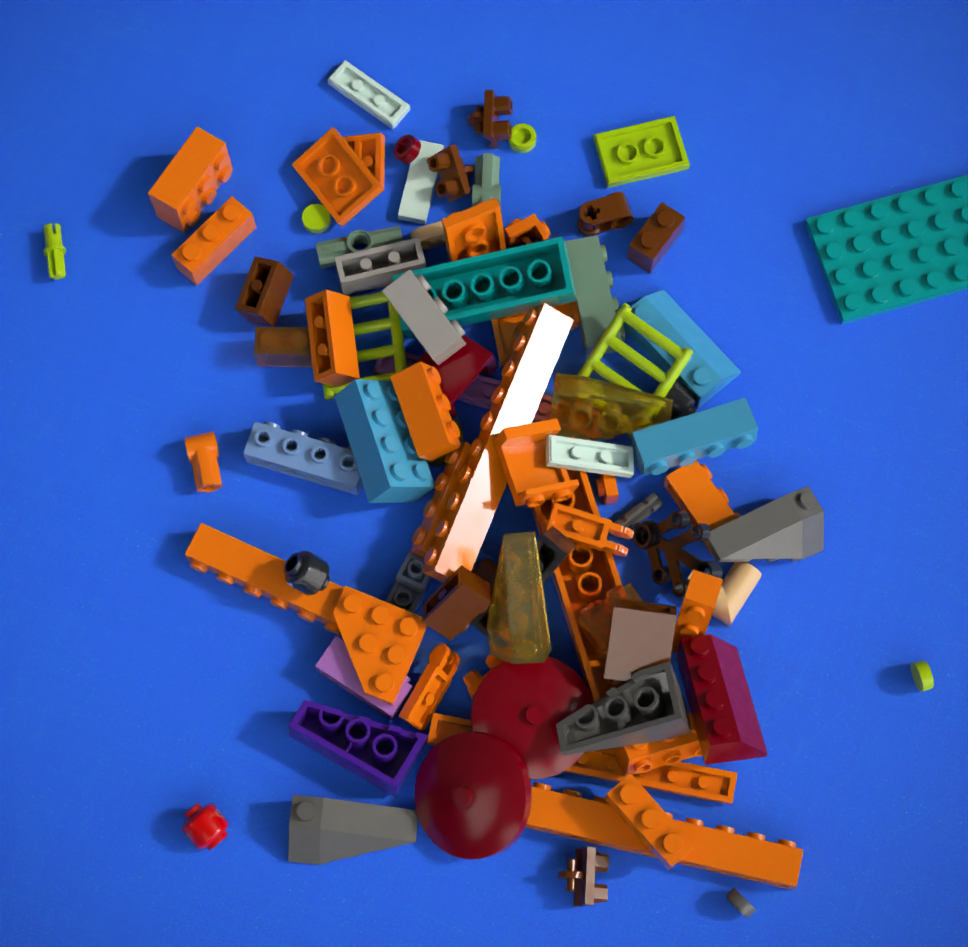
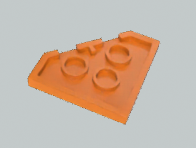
(379, 641)

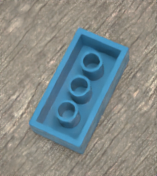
(382, 443)

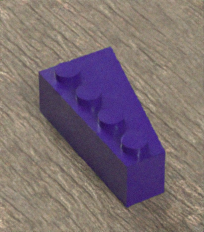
(362, 746)

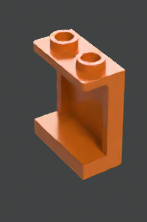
(524, 464)

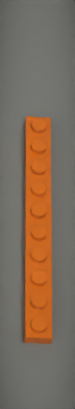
(603, 764)

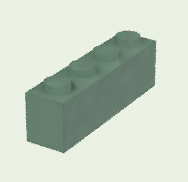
(593, 292)

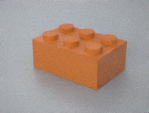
(191, 180)

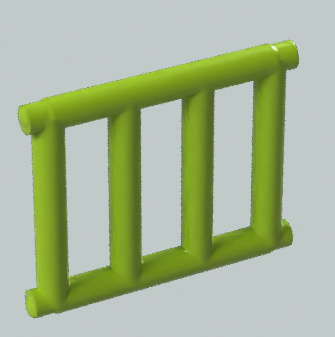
(609, 339)
(396, 349)

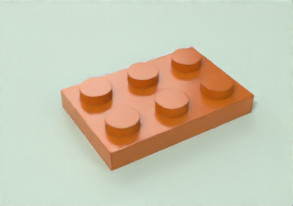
(337, 176)
(474, 231)

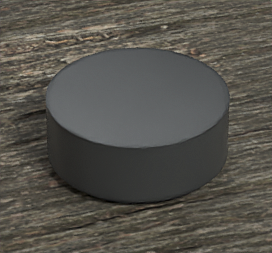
(740, 903)

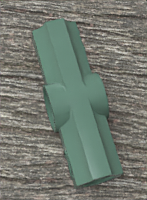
(486, 179)
(341, 246)

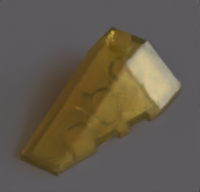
(603, 409)
(517, 608)

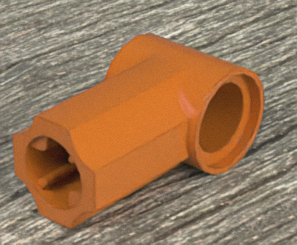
(203, 454)

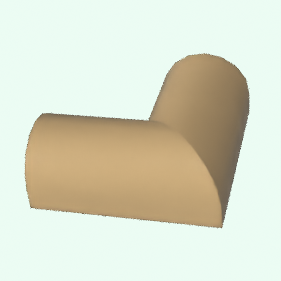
(735, 591)

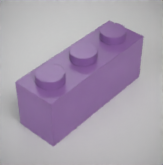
(339, 669)

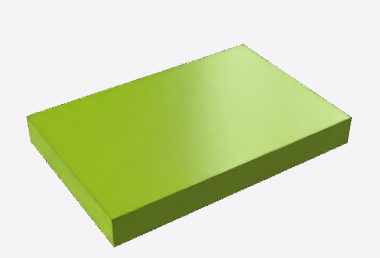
(641, 151)

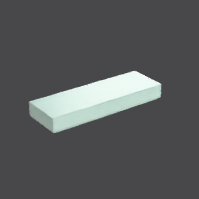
(368, 94)
(419, 186)
(589, 456)

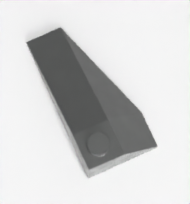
(341, 829)

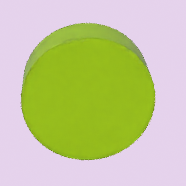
(522, 138)
(316, 218)
(922, 675)

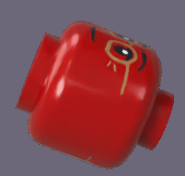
(205, 826)

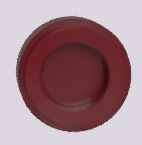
(407, 149)

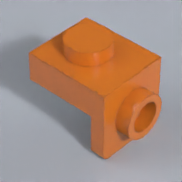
(527, 227)
(607, 487)

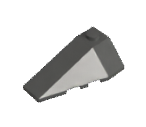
(779, 530)
(636, 713)

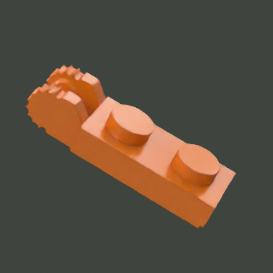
(588, 529)
(430, 687)

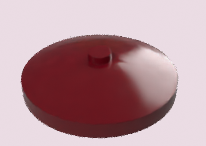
(523, 708)
(473, 795)

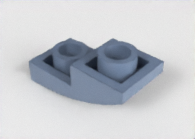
(409, 584)

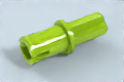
(54, 251)

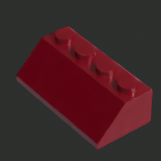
(719, 700)

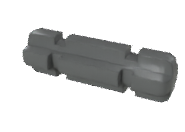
(640, 512)

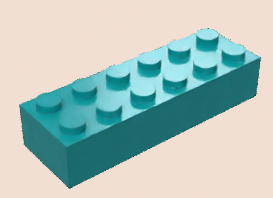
(501, 282)

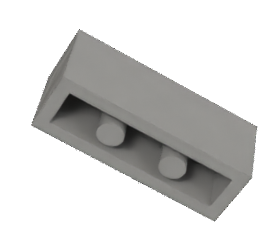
(375, 266)
(425, 316)

